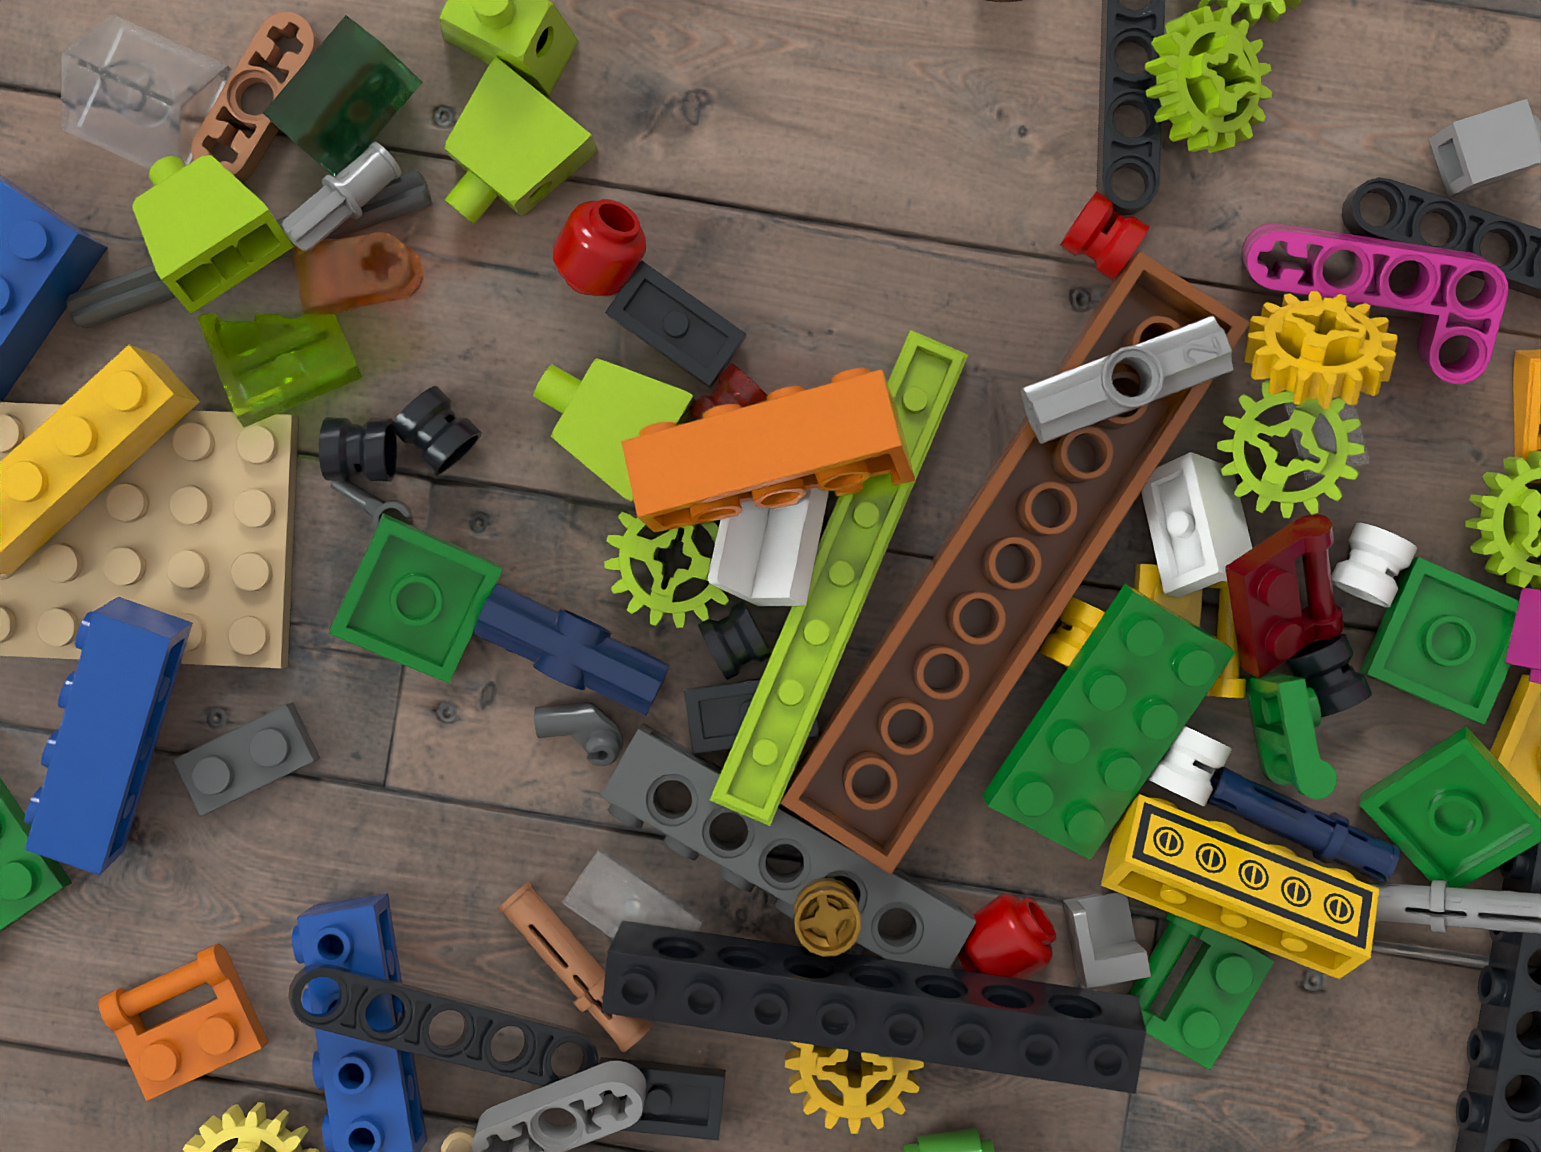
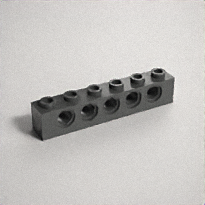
(652, 758)

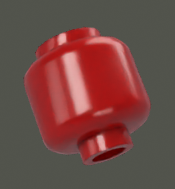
(599, 247)
(1009, 939)

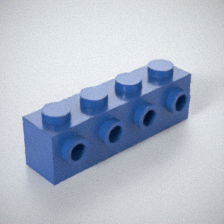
(105, 734)
(366, 1085)

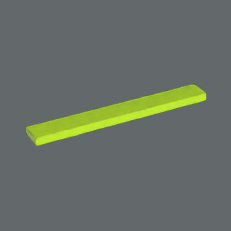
(840, 582)

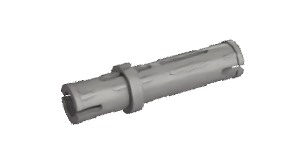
(1458, 907)

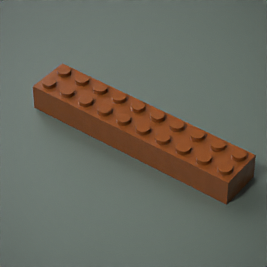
(996, 587)

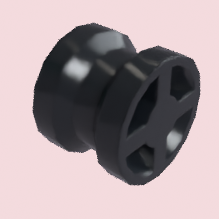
(734, 640)

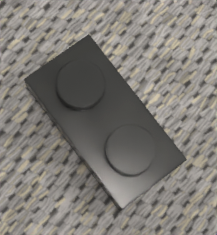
(246, 759)

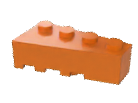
(768, 452)

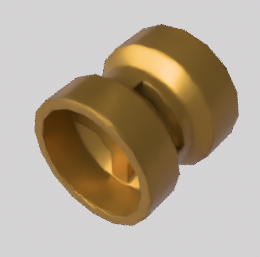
(829, 929)

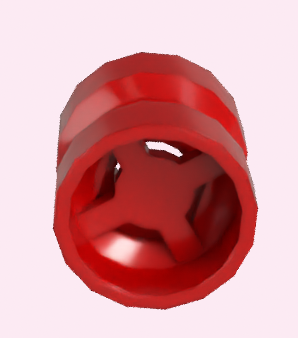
(1104, 235)

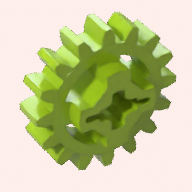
(1211, 86)
(1277, 473)
(1511, 521)
(661, 598)

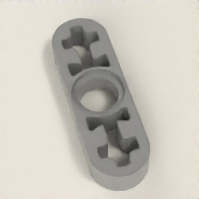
(574, 1094)

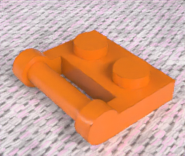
(190, 1041)

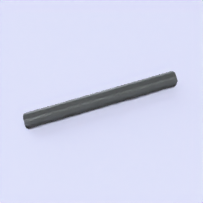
(145, 288)

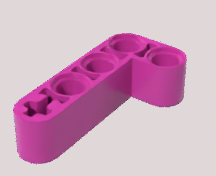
(1369, 284)

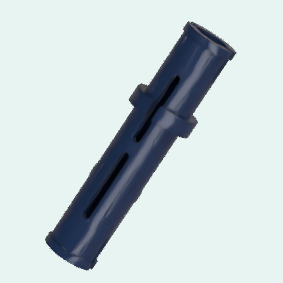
(1325, 835)

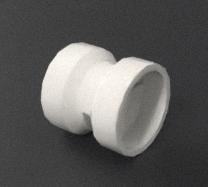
(1373, 563)
(1190, 765)

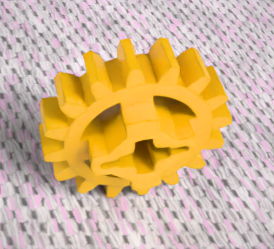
(1320, 349)
(854, 1084)

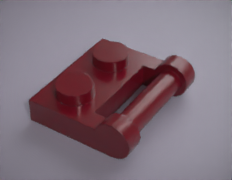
(1267, 595)

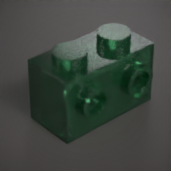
(342, 96)

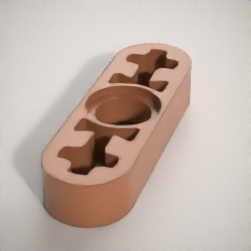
(248, 72)

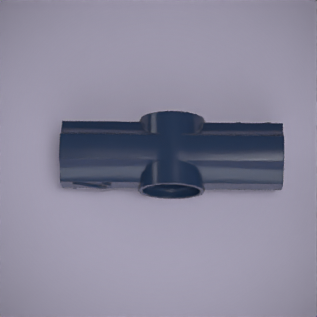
(571, 649)

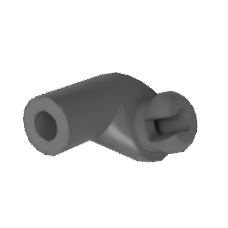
(586, 725)

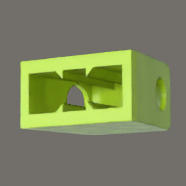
(511, 33)
(512, 145)
(205, 229)
(607, 409)

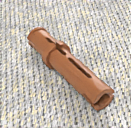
(570, 962)

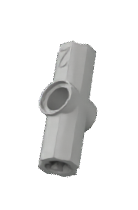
(1164, 367)

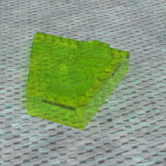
(278, 360)

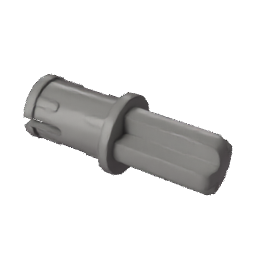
(341, 197)

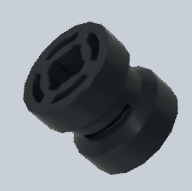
(435, 430)
(353, 449)
(1328, 672)

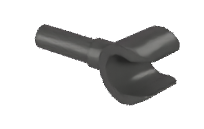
(369, 504)

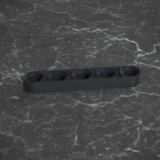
(1122, 88)
(1466, 228)
(418, 1011)

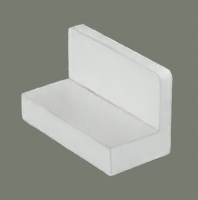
(1194, 523)
(769, 551)

